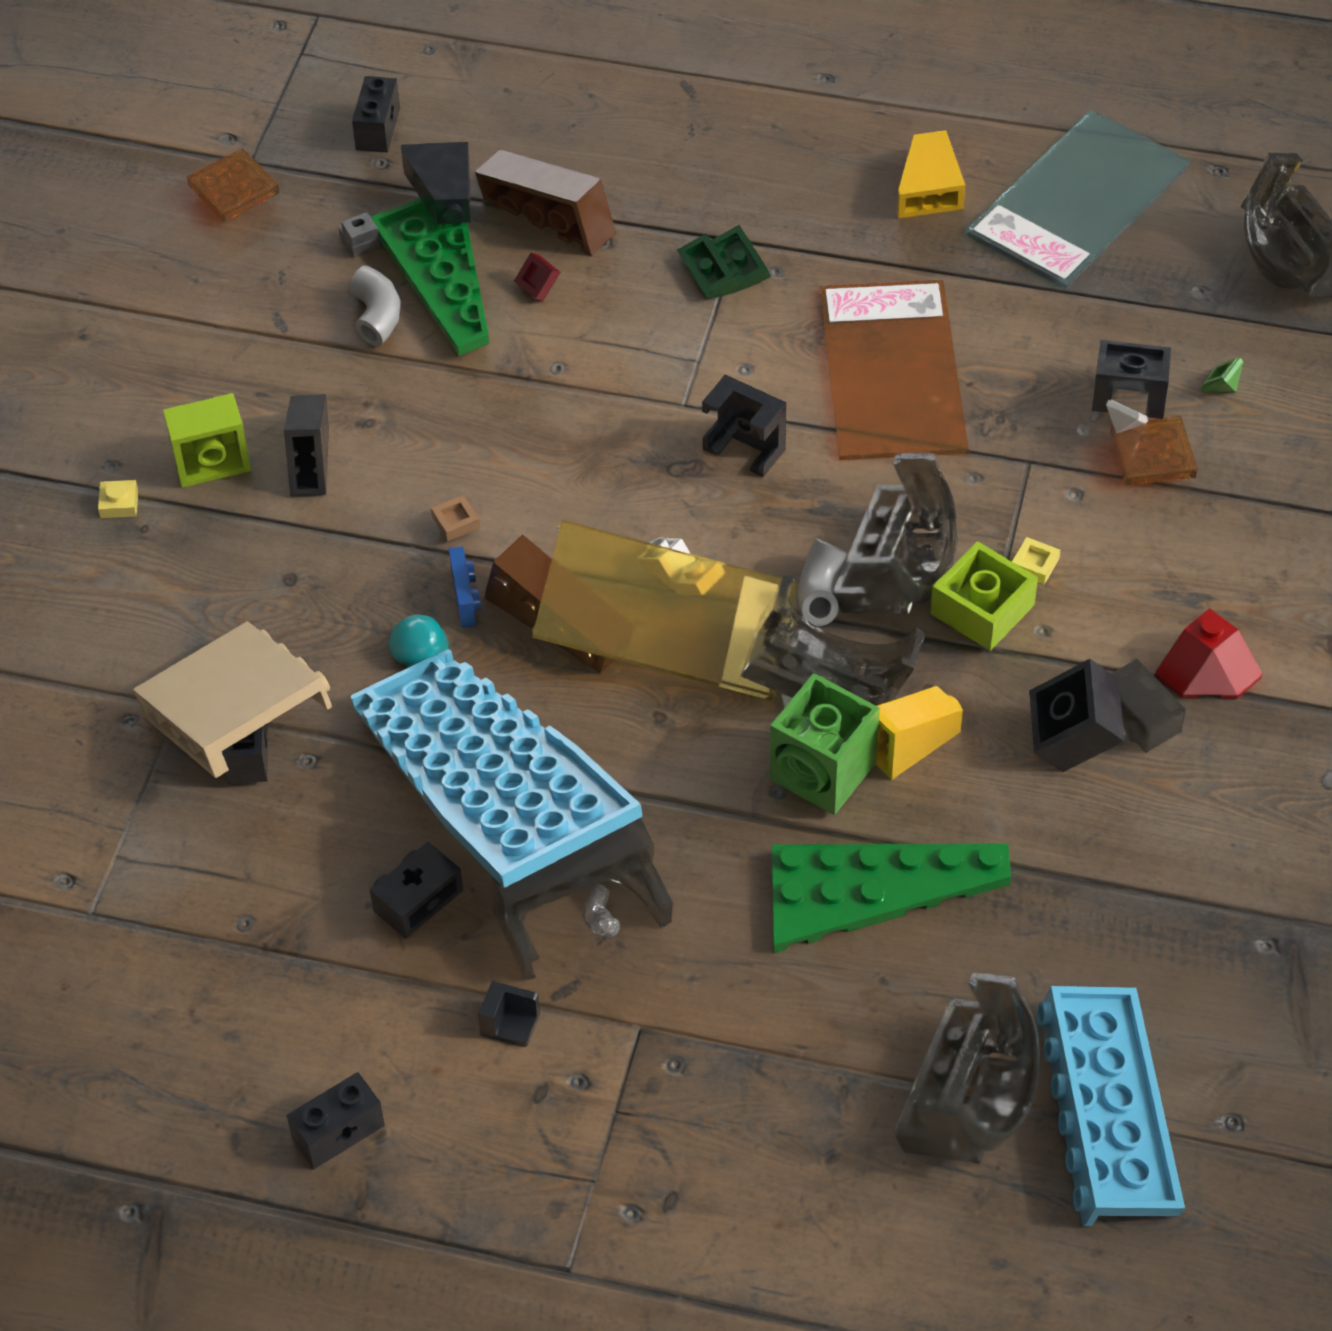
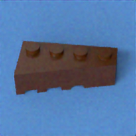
(549, 197)
(518, 588)

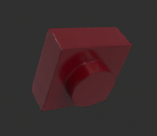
(537, 276)

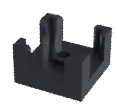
(1132, 368)
(747, 417)

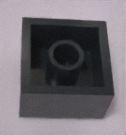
(1076, 715)

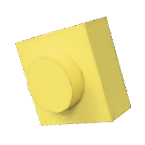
(118, 499)
(1037, 558)

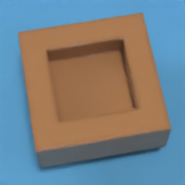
(455, 518)

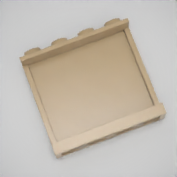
(227, 693)

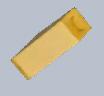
(930, 178)
(915, 728)

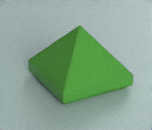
(1224, 377)

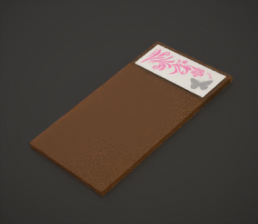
(892, 370)

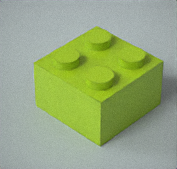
(207, 440)
(983, 595)

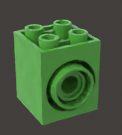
(824, 743)

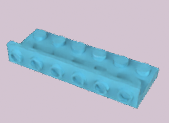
(1108, 1103)

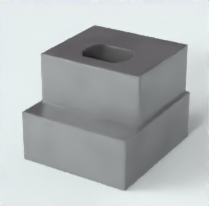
(360, 234)

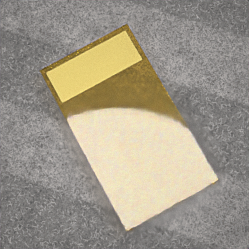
(654, 606)

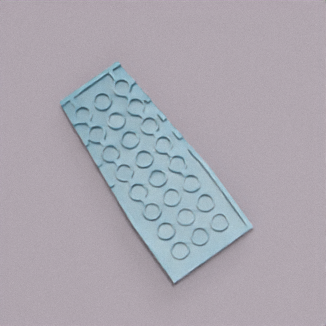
(490, 770)

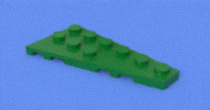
(439, 269)
(861, 885)

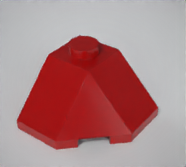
(1209, 661)

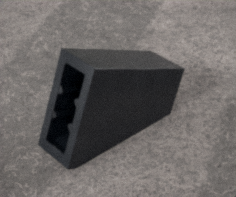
(440, 178)
(307, 444)

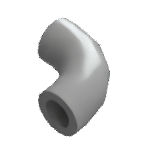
(381, 302)
(818, 581)

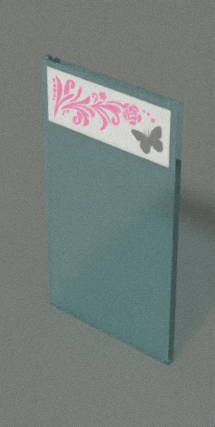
(1078, 198)

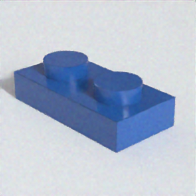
(462, 575)

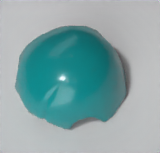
(416, 639)

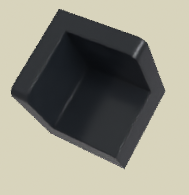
(509, 1014)

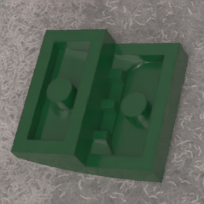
(724, 263)

